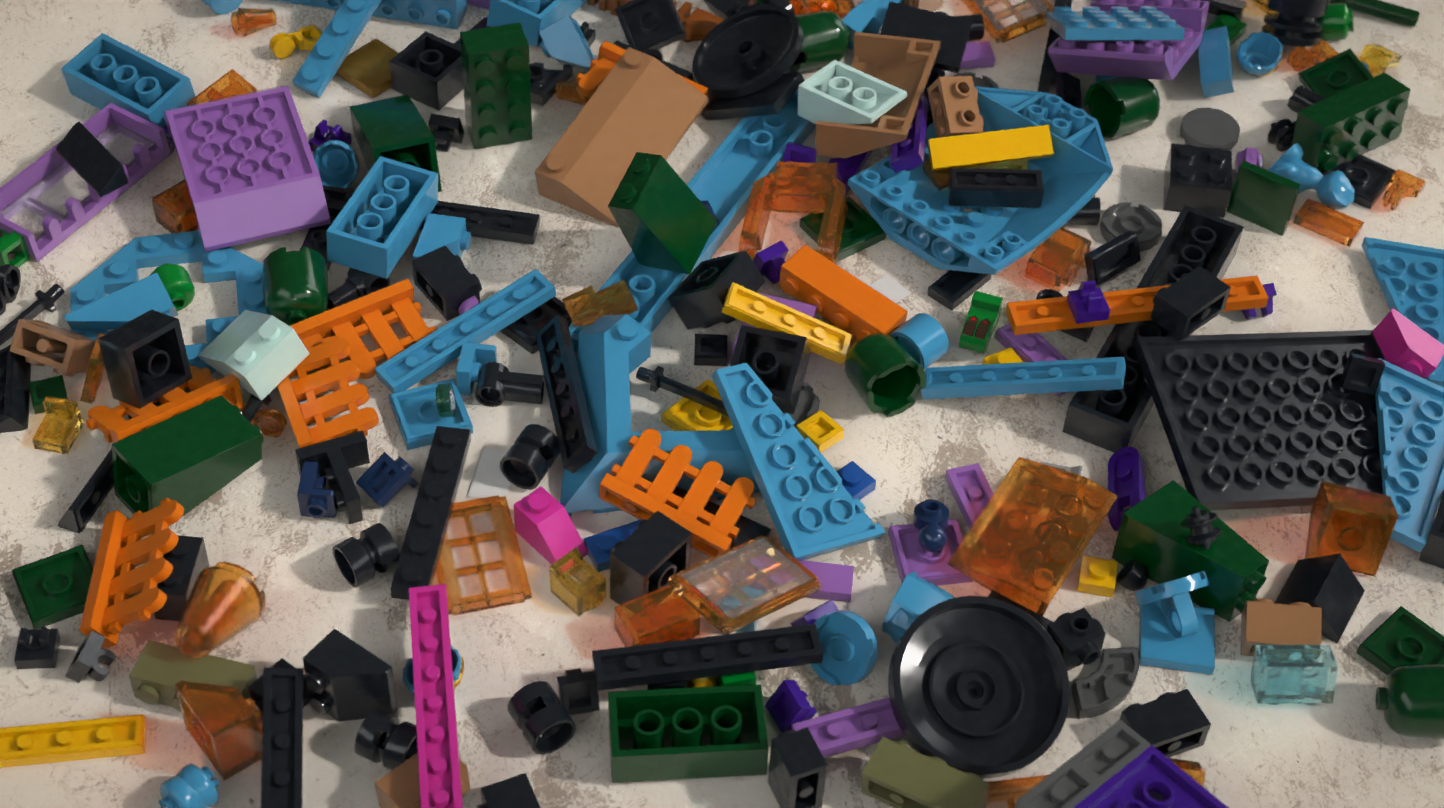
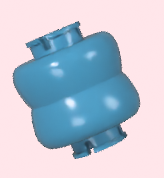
(190, 789)

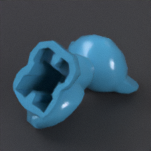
(1332, 189)

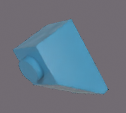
(566, 44)
(443, 231)

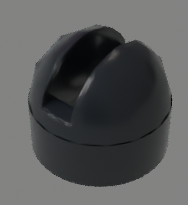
(1133, 576)

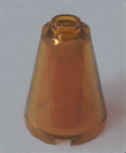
(218, 609)

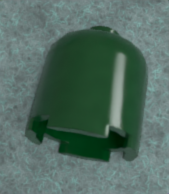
(823, 40)
(1123, 105)
(295, 284)
(884, 374)
(1414, 700)

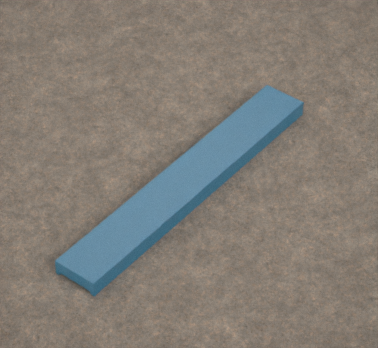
(725, 182)

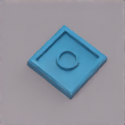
(419, 417)
(1164, 650)

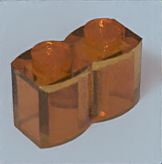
(1058, 259)

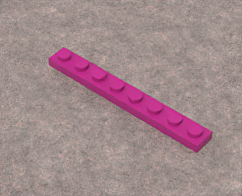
(434, 698)

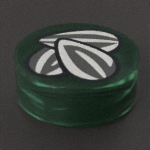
(445, 400)

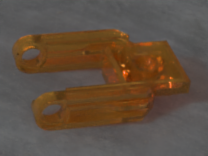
(797, 189)

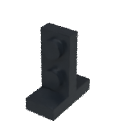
(334, 461)

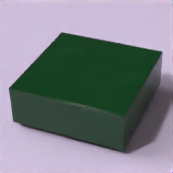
(49, 387)

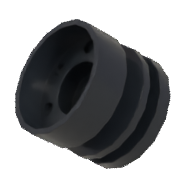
(1295, 21)

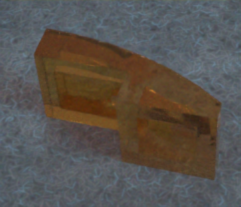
(587, 306)

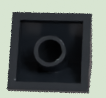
(1328, 585)

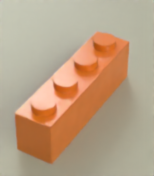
(839, 295)

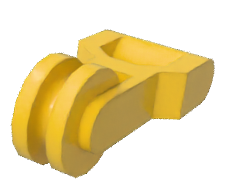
(284, 44)

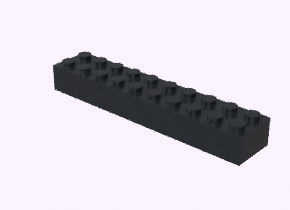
(1116, 416)

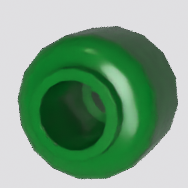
(1336, 22)
(177, 284)

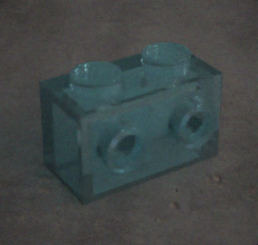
(1293, 674)

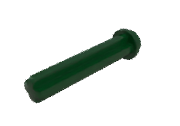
(1383, 10)

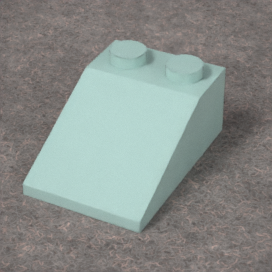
(845, 96)
(256, 351)

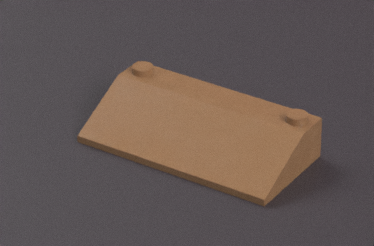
(896, 61)
(633, 110)

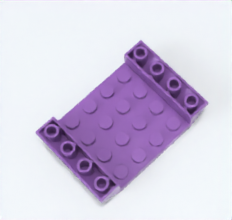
(1135, 57)
(247, 167)

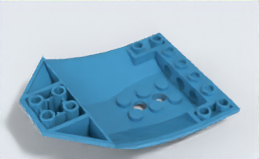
(994, 237)

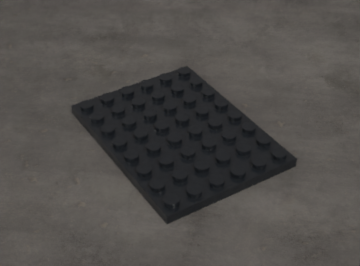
(1264, 415)

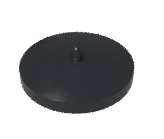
(979, 686)

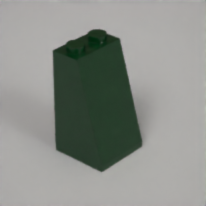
(395, 132)
(660, 215)
(185, 456)
(1156, 540)

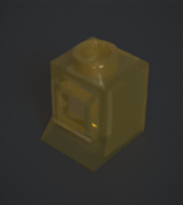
(577, 583)

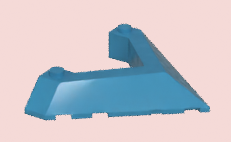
(605, 359)

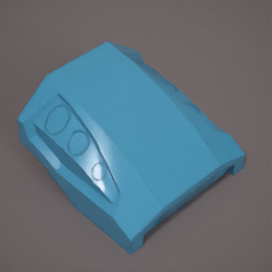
(910, 602)

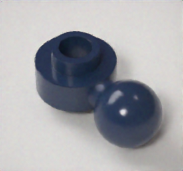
(931, 519)

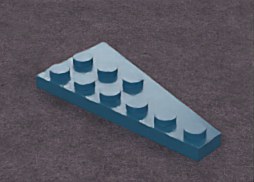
(1412, 285)
(1411, 450)
(795, 479)

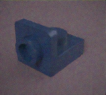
(386, 478)
(312, 493)

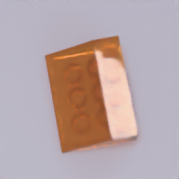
(1033, 533)

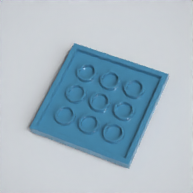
(1113, 24)

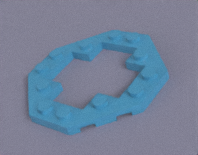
(175, 248)

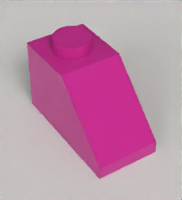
(1407, 345)
(546, 526)

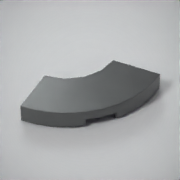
(1108, 684)

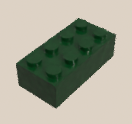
(496, 85)
(1351, 122)
(687, 733)

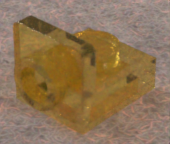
(1379, 58)
(59, 426)

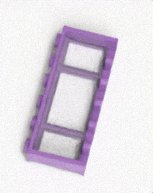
(54, 201)

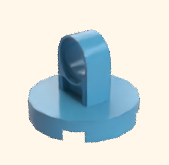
(1176, 602)
(847, 648)

